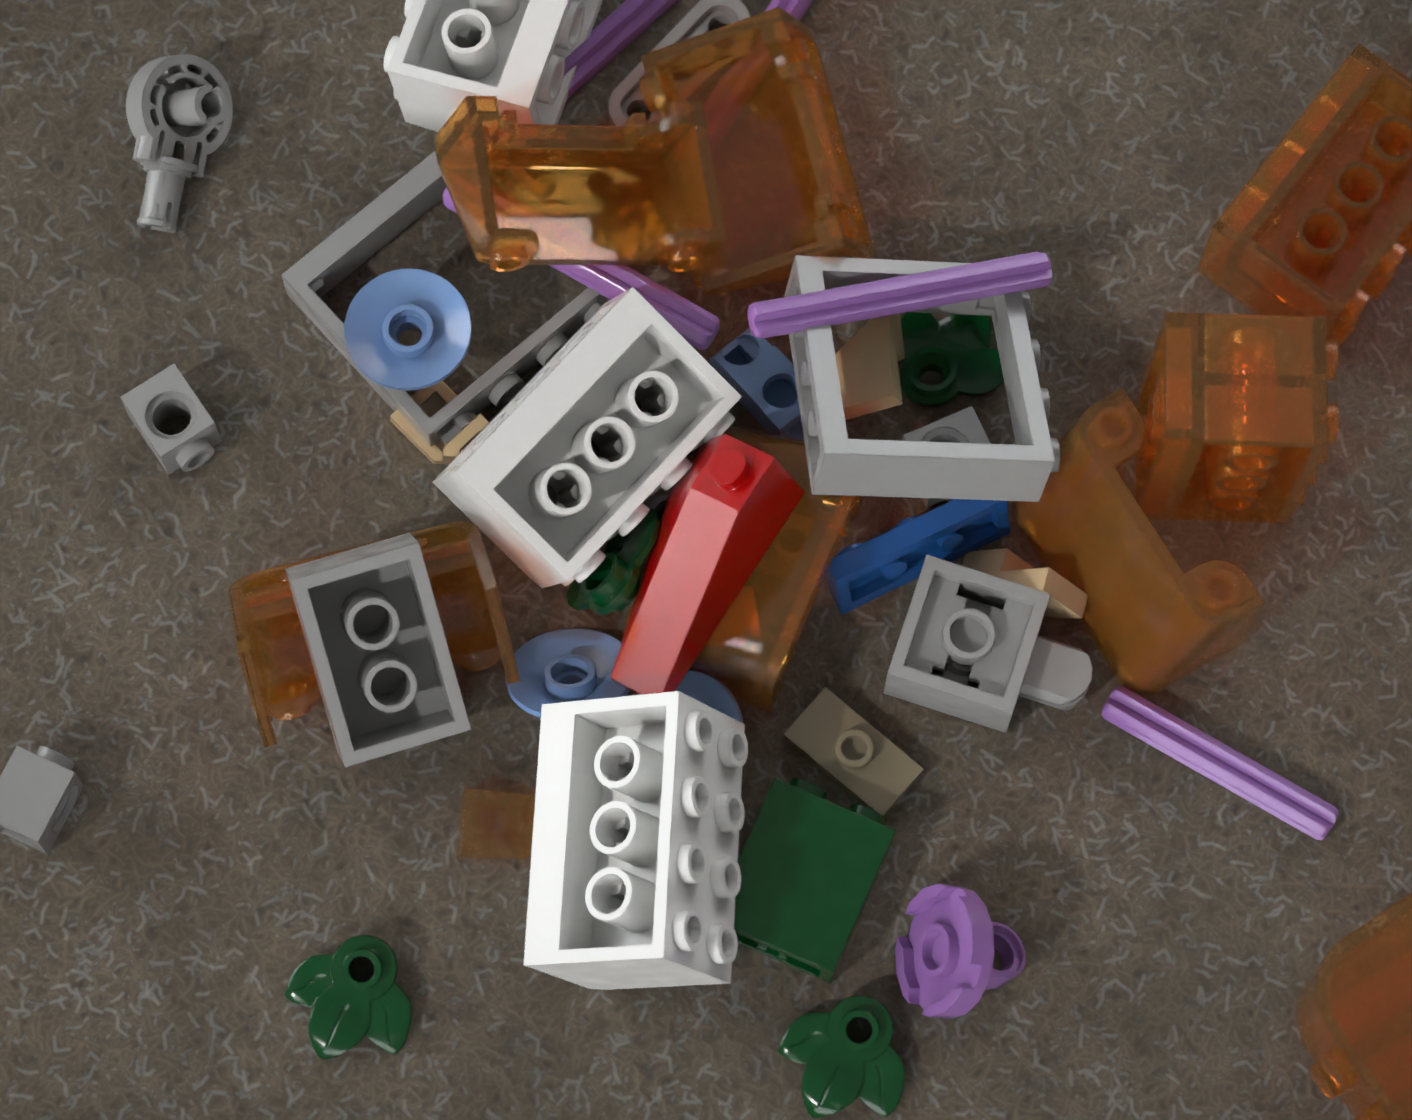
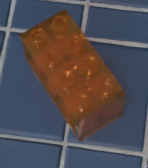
(1327, 205)
(1234, 416)

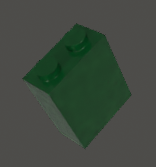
(807, 876)

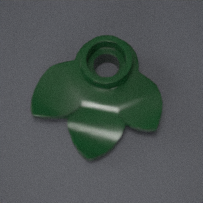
(956, 350)
(616, 580)
(350, 1007)
(842, 1067)

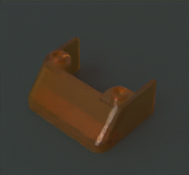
(276, 651)

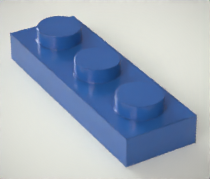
(897, 556)

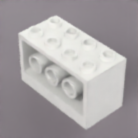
(486, 51)
(548, 434)
(636, 842)

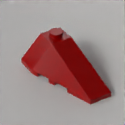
(706, 549)

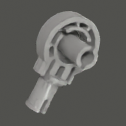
(179, 149)

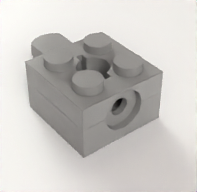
(977, 648)

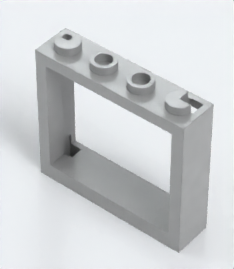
(365, 236)
(920, 467)

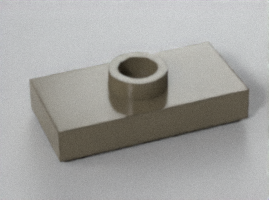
(852, 753)

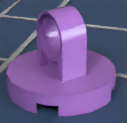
(952, 951)

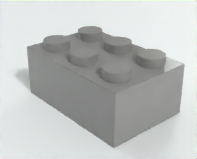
(378, 649)

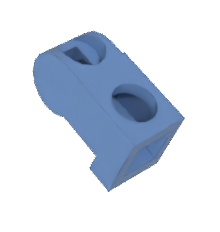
(764, 381)

